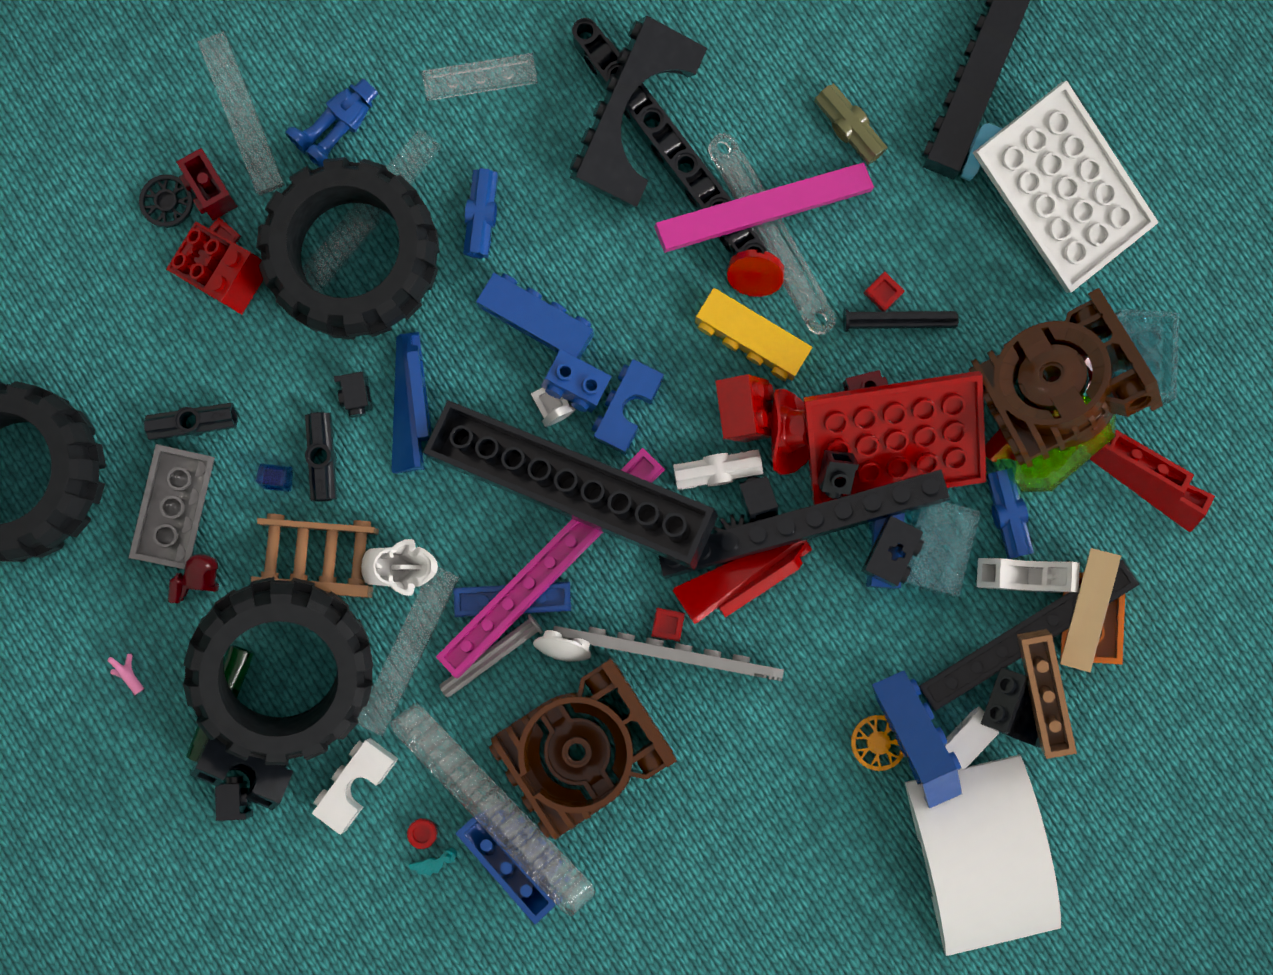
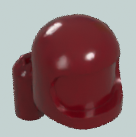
(198, 575)

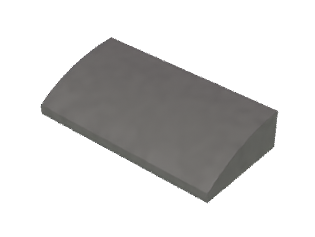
(171, 507)

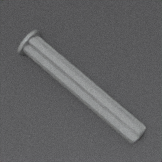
(492, 656)

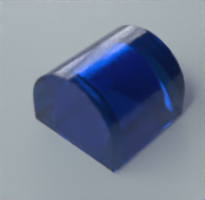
(275, 477)

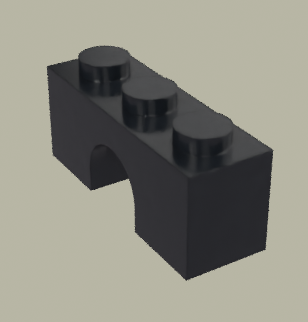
(266, 781)

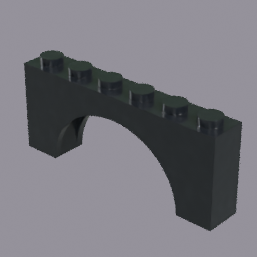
(602, 160)

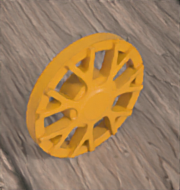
(877, 743)

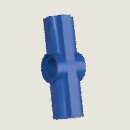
(480, 213)
(1009, 513)

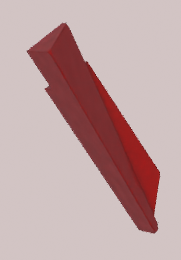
(1155, 480)

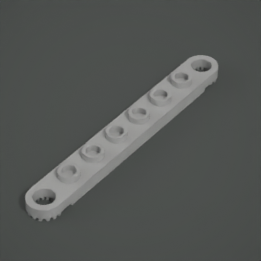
(681, 653)

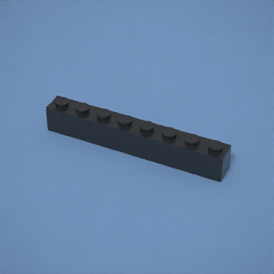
(974, 86)

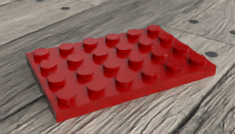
(901, 431)

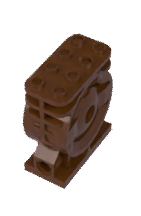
(1055, 350)
(564, 807)

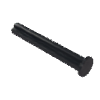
(899, 320)

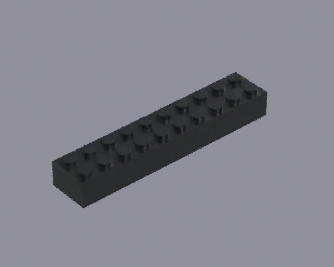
(572, 484)

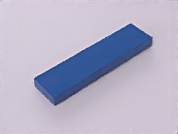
(471, 600)

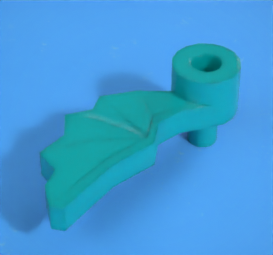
(432, 864)

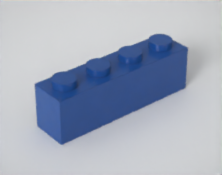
(535, 317)

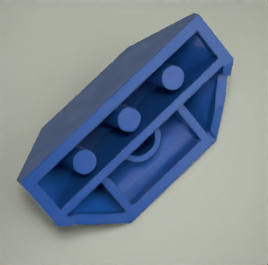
(506, 871)

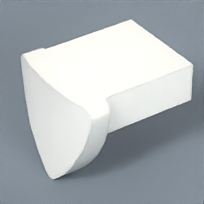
(551, 408)

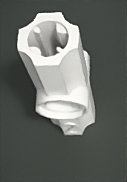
(718, 469)

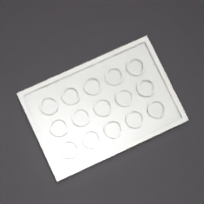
(1065, 187)

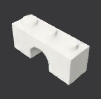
(337, 805)

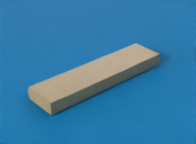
(1090, 610)

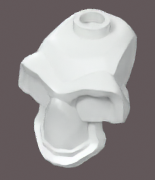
(399, 567)

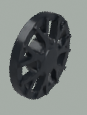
(165, 201)

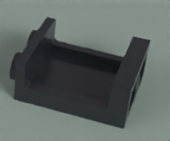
(1011, 708)

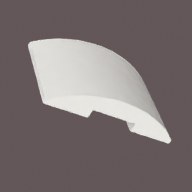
(987, 858)

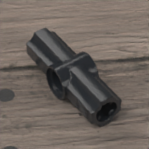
(174, 423)
(321, 476)

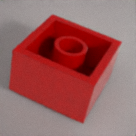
(745, 407)

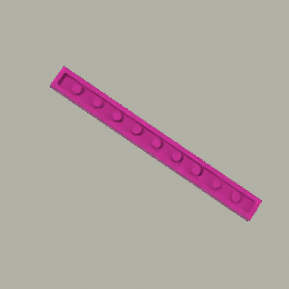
(531, 582)

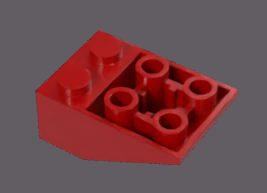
(217, 269)

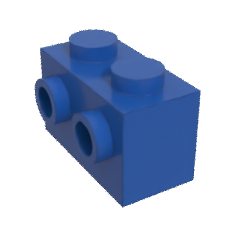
(575, 382)

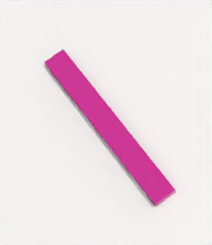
(763, 207)

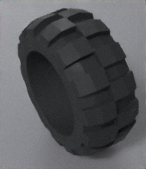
(311, 196)
(73, 472)
(265, 736)

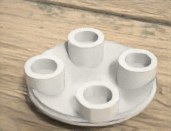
(561, 648)

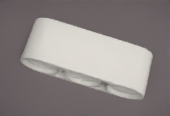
(970, 738)

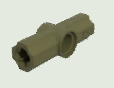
(850, 124)

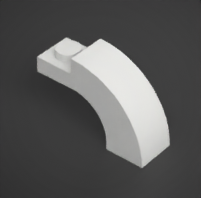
(1028, 575)

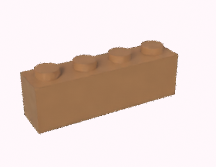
(1046, 694)

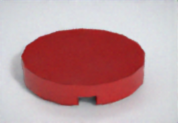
(755, 273)

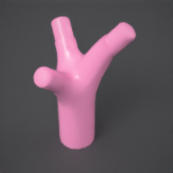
(126, 673)

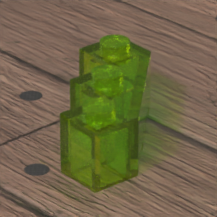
(1051, 472)

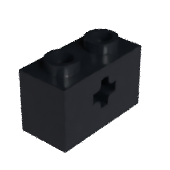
(879, 561)

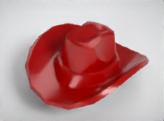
(788, 433)

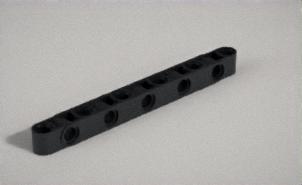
(663, 140)

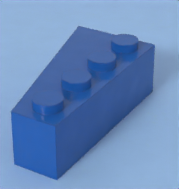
(919, 738)

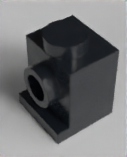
(354, 393)
(836, 465)
(231, 799)

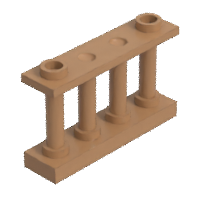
(327, 582)

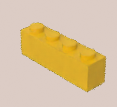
(752, 334)

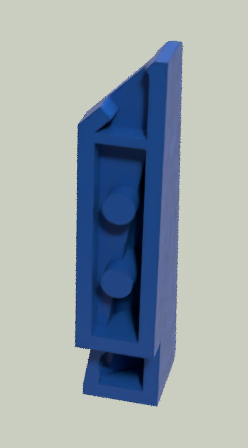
(411, 406)

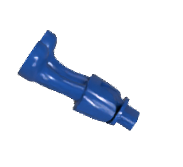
(347, 108)

